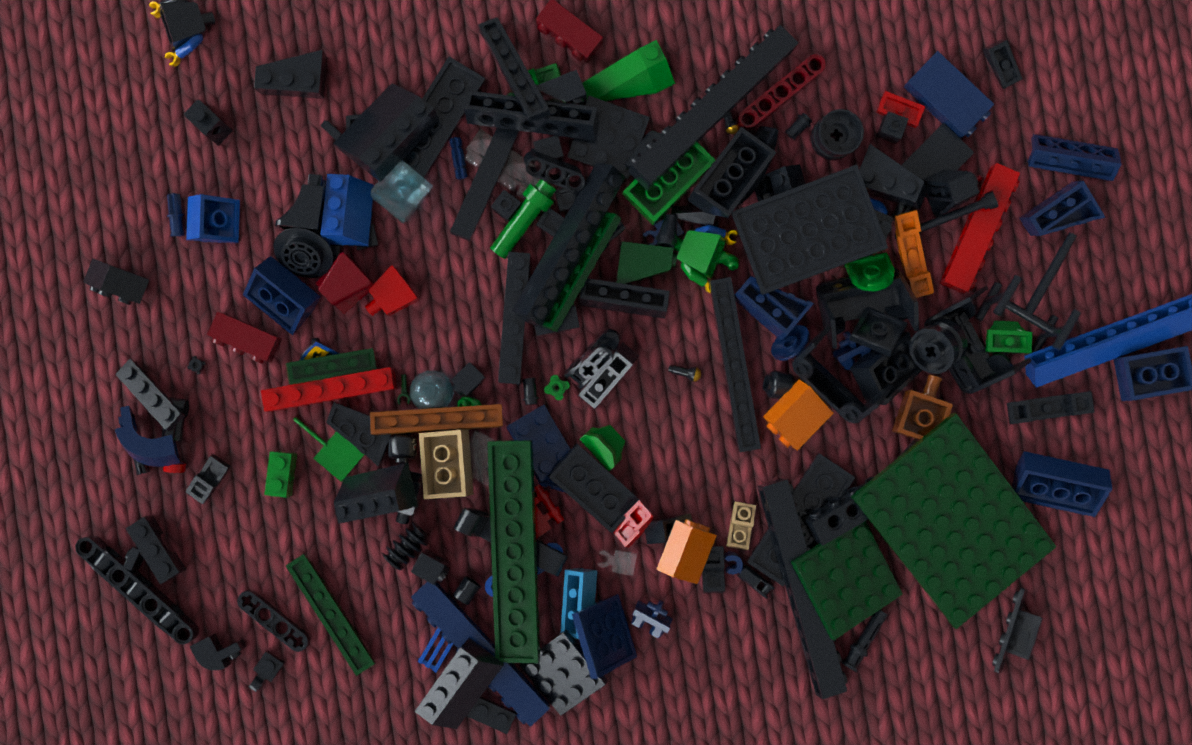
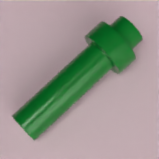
(537, 199)

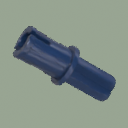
(175, 215)

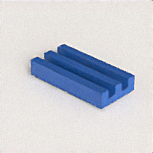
(428, 664)

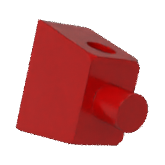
(390, 293)

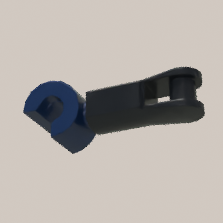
(747, 574)

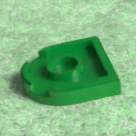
(871, 272)

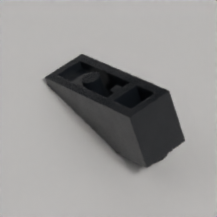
(601, 385)

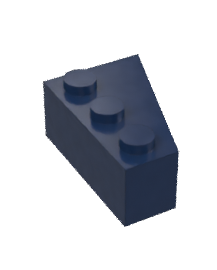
(774, 310)

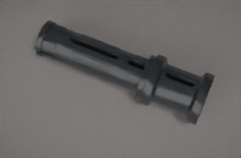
(859, 649)

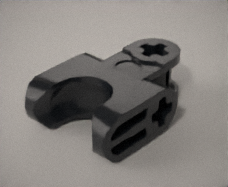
(595, 359)

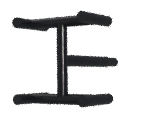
(1048, 328)

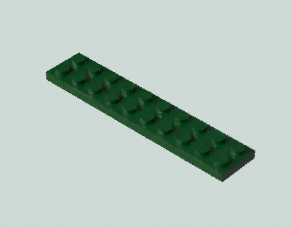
(514, 551)

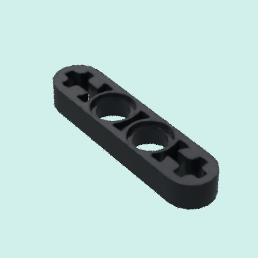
(271, 624)

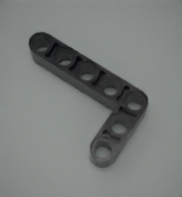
(477, 524)

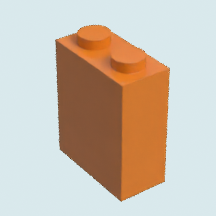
(797, 415)
(687, 551)

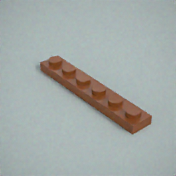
(436, 419)

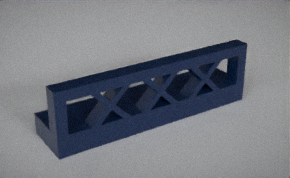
(1074, 160)

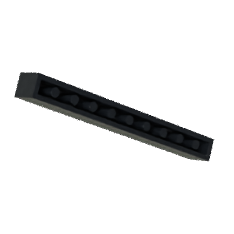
(712, 107)
(789, 544)

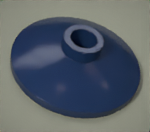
(790, 344)

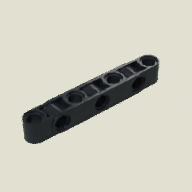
(137, 589)

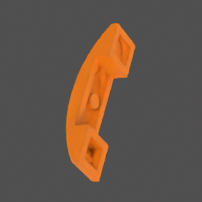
(911, 253)

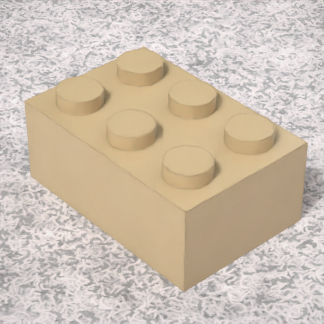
(446, 464)

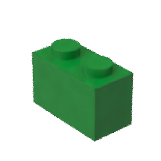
(280, 474)

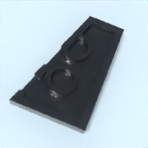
(357, 430)

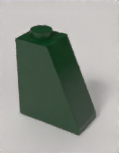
(643, 262)

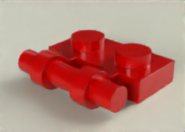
(542, 523)

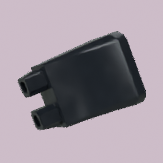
(307, 208)

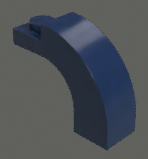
(151, 452)

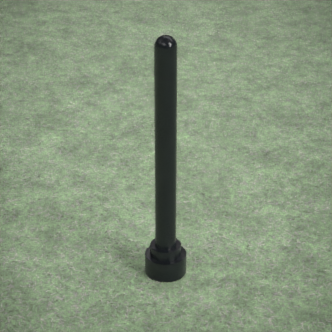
(988, 201)

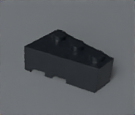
(294, 76)

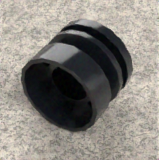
(843, 125)

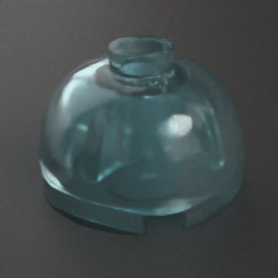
(431, 390)

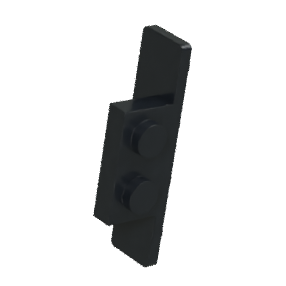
(1021, 633)

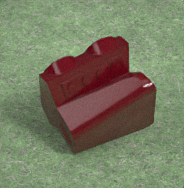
(344, 283)

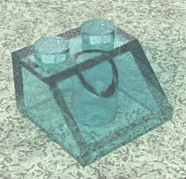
(401, 191)

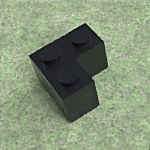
(110, 281)

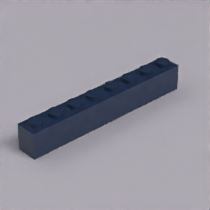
(457, 628)

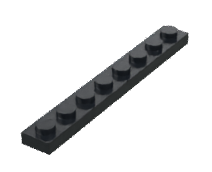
(734, 364)

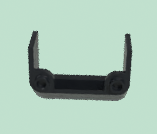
(843, 302)
(978, 369)
(831, 388)

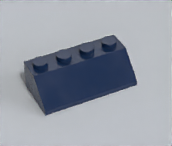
(1061, 484)

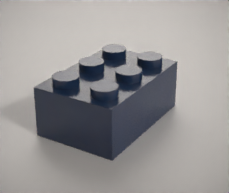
(1154, 373)

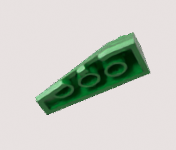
(634, 75)

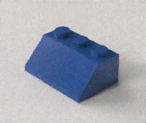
(347, 211)

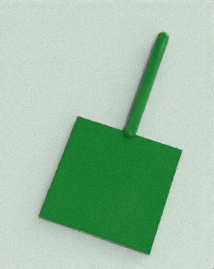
(337, 454)

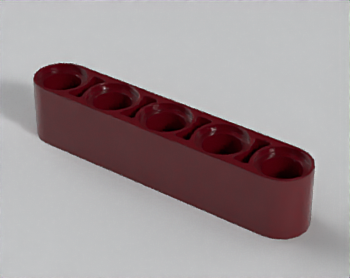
(786, 84)

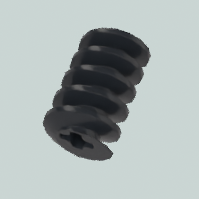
(406, 547)

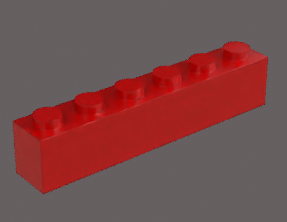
(979, 230)
(329, 389)

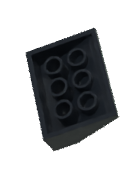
(387, 131)

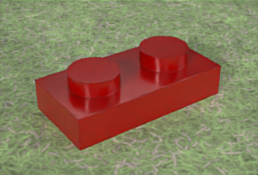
(902, 107)

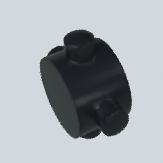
(196, 365)

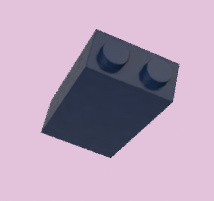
(949, 95)

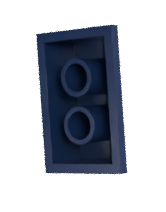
(281, 295)

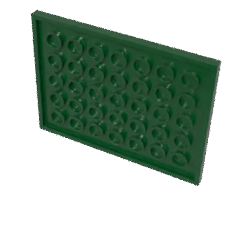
(954, 520)

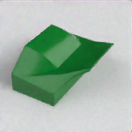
(1008, 338)
(605, 445)

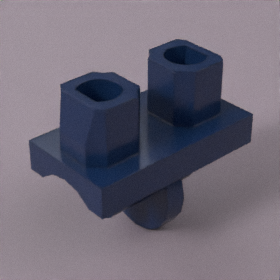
(848, 350)
(654, 615)

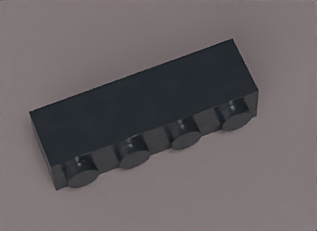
(624, 298)

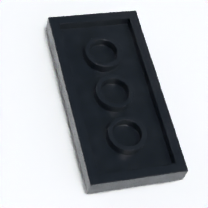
(593, 487)

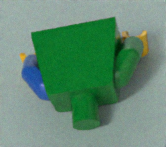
(701, 252)

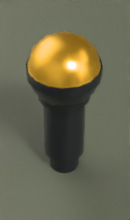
(731, 124)
(692, 373)

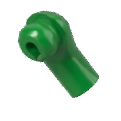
(729, 260)

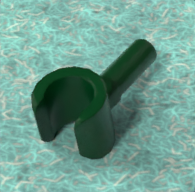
(404, 392)

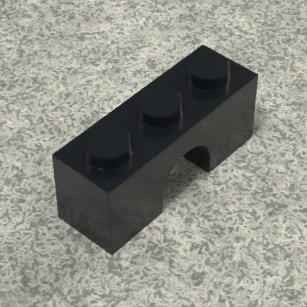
(147, 537)

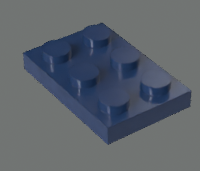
(548, 442)

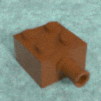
(921, 411)

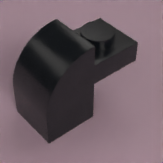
(211, 654)

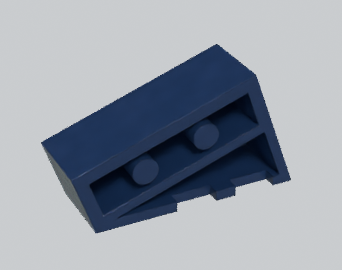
(1064, 209)

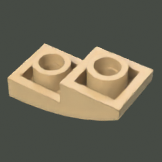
(741, 525)

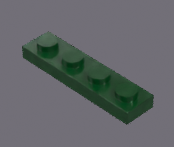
(330, 366)

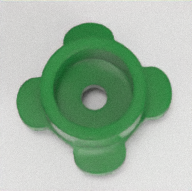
(555, 381)

